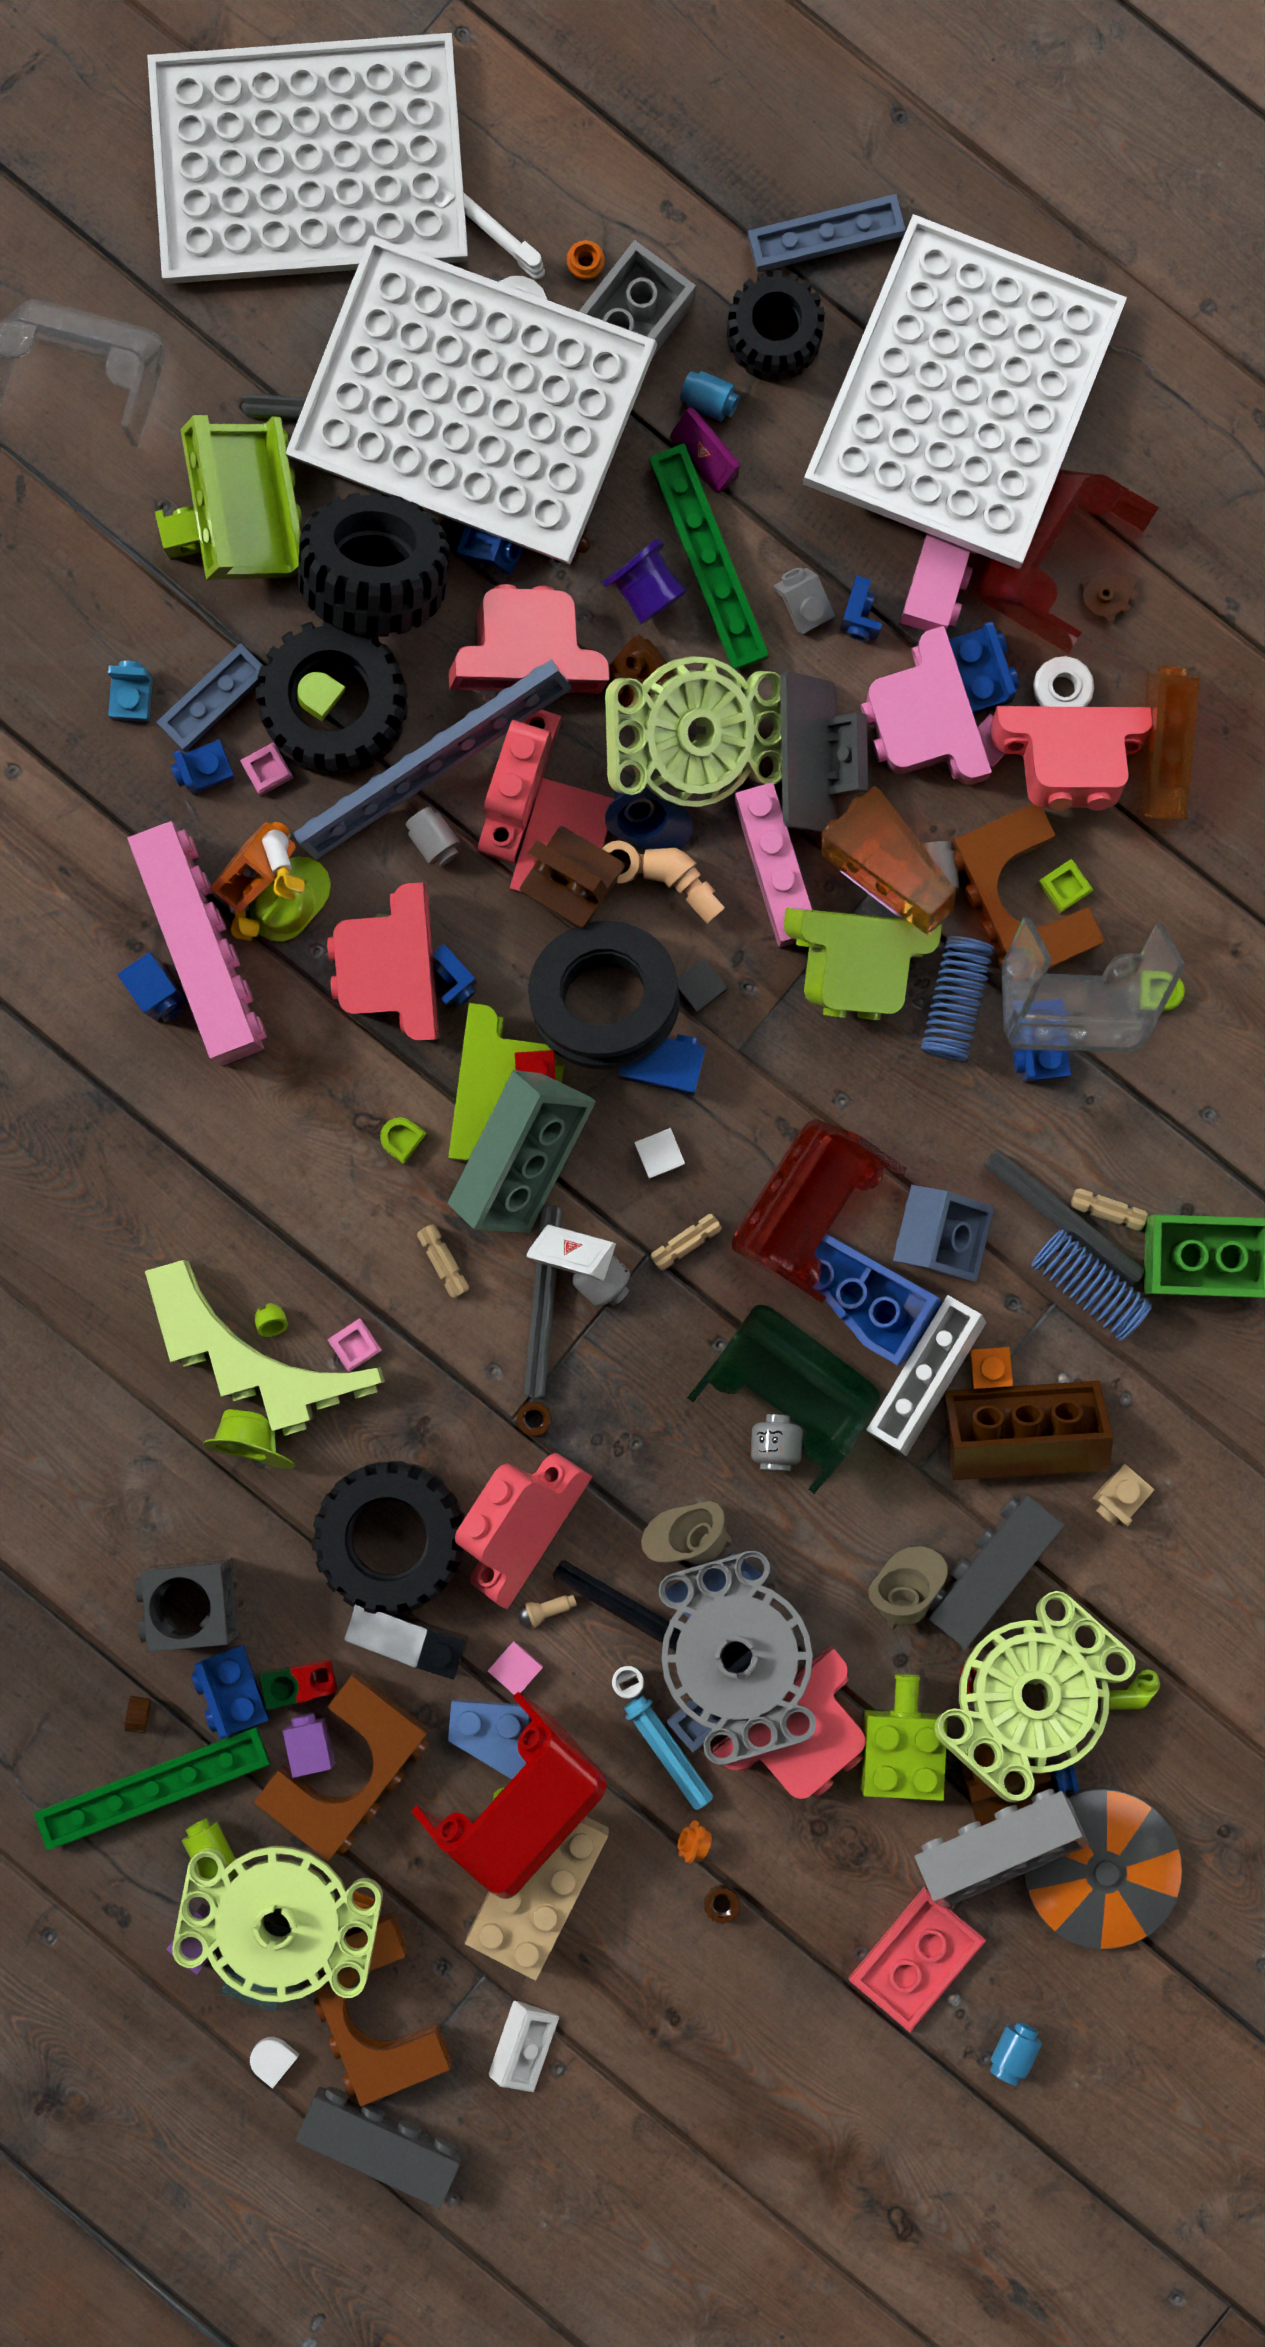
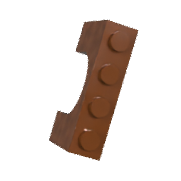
(981, 858)
(328, 1821)
(374, 2065)

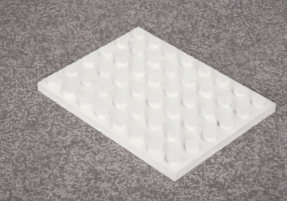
(304, 154)
(965, 391)
(471, 399)

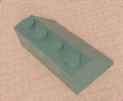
(520, 1153)

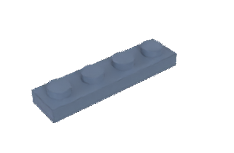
(826, 233)

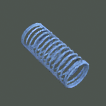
(974, 952)
(1129, 1320)

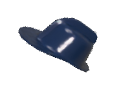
(648, 821)

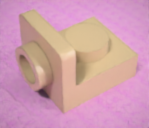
(1122, 1496)

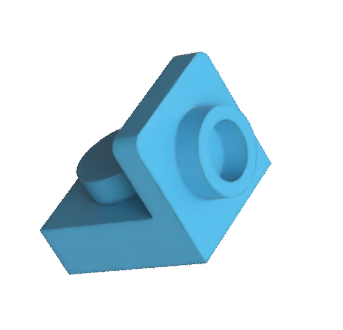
(130, 692)

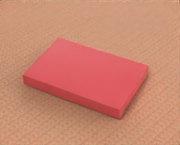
(566, 807)
(916, 1960)

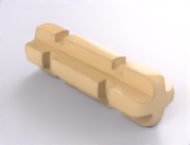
(1109, 1209)
(686, 1242)
(443, 1261)

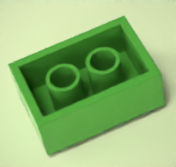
(1204, 1256)

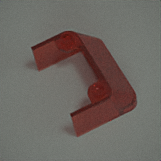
(1029, 593)
(805, 1200)

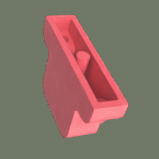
(523, 632)
(1072, 752)
(517, 784)
(389, 963)
(517, 1522)
(835, 1744)

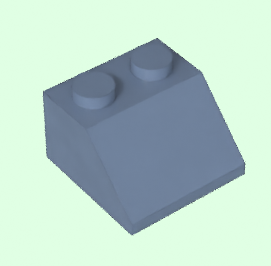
(943, 1233)

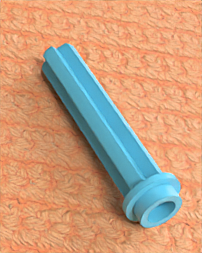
(668, 1751)

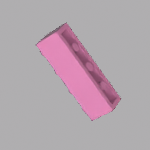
(936, 585)
(771, 855)

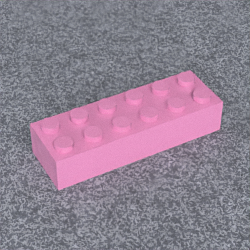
(196, 943)

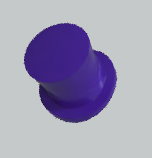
(647, 583)

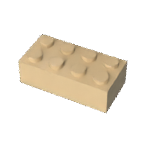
(527, 1925)

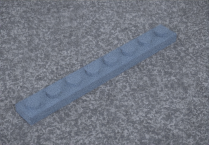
(432, 760)

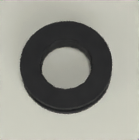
(604, 1044)

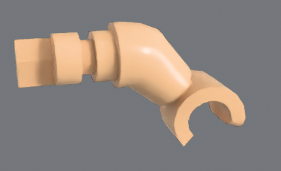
(674, 869)

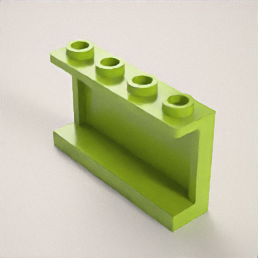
(243, 498)

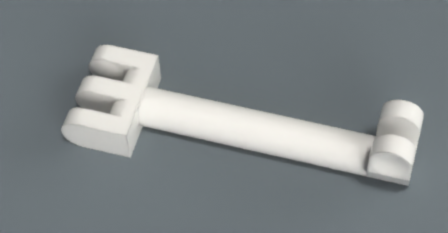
(525, 254)

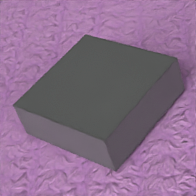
(700, 985)

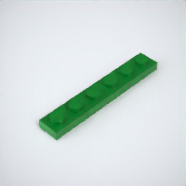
(708, 557)
(152, 1788)

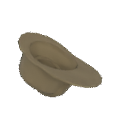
(687, 1534)
(908, 1585)

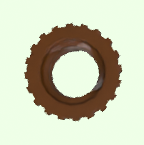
(534, 1406)
(137, 1714)
(721, 1917)

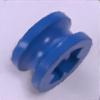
(1065, 1779)

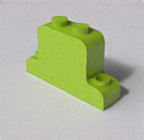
(857, 959)
(483, 1075)

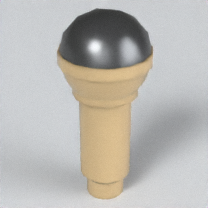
(533, 1614)

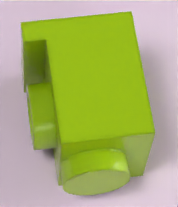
(179, 532)

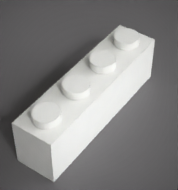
(926, 1375)

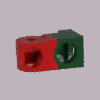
(297, 1683)

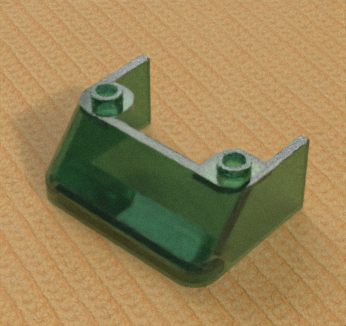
(799, 1381)

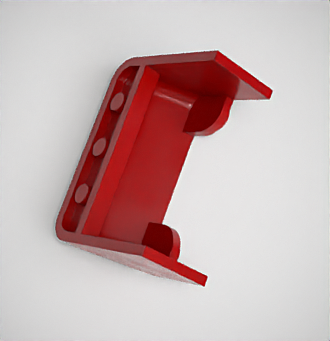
(529, 1814)

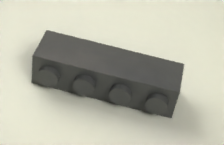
(994, 1569)
(380, 2146)

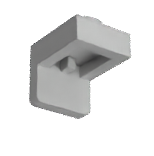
(804, 599)

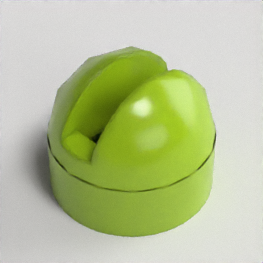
(270, 1320)

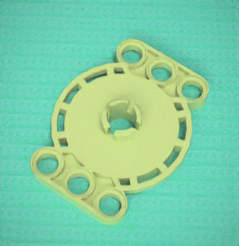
(661, 724)
(1068, 1691)
(306, 1902)

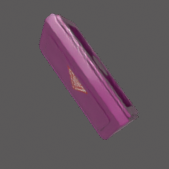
(706, 451)

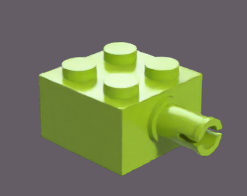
(902, 1748)

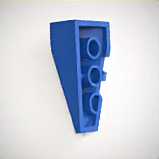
(873, 1301)

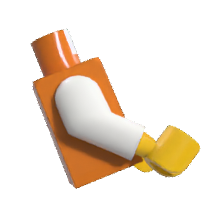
(253, 870)

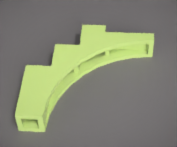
(194, 1329)

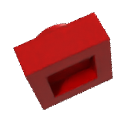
(536, 1062)

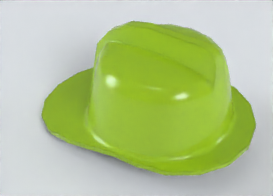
(284, 918)
(247, 1436)

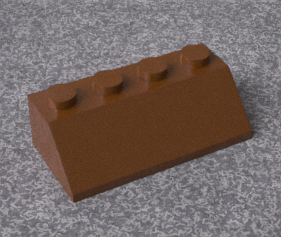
(1027, 1430)

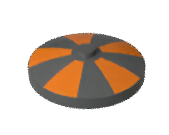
(1118, 1883)

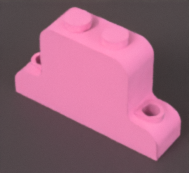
(926, 715)

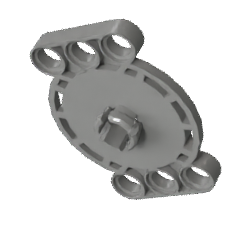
(745, 1696)

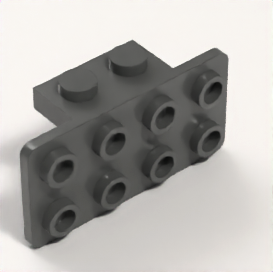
(820, 752)

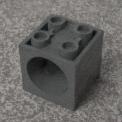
(218, 1627)

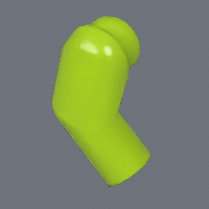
(1138, 1693)

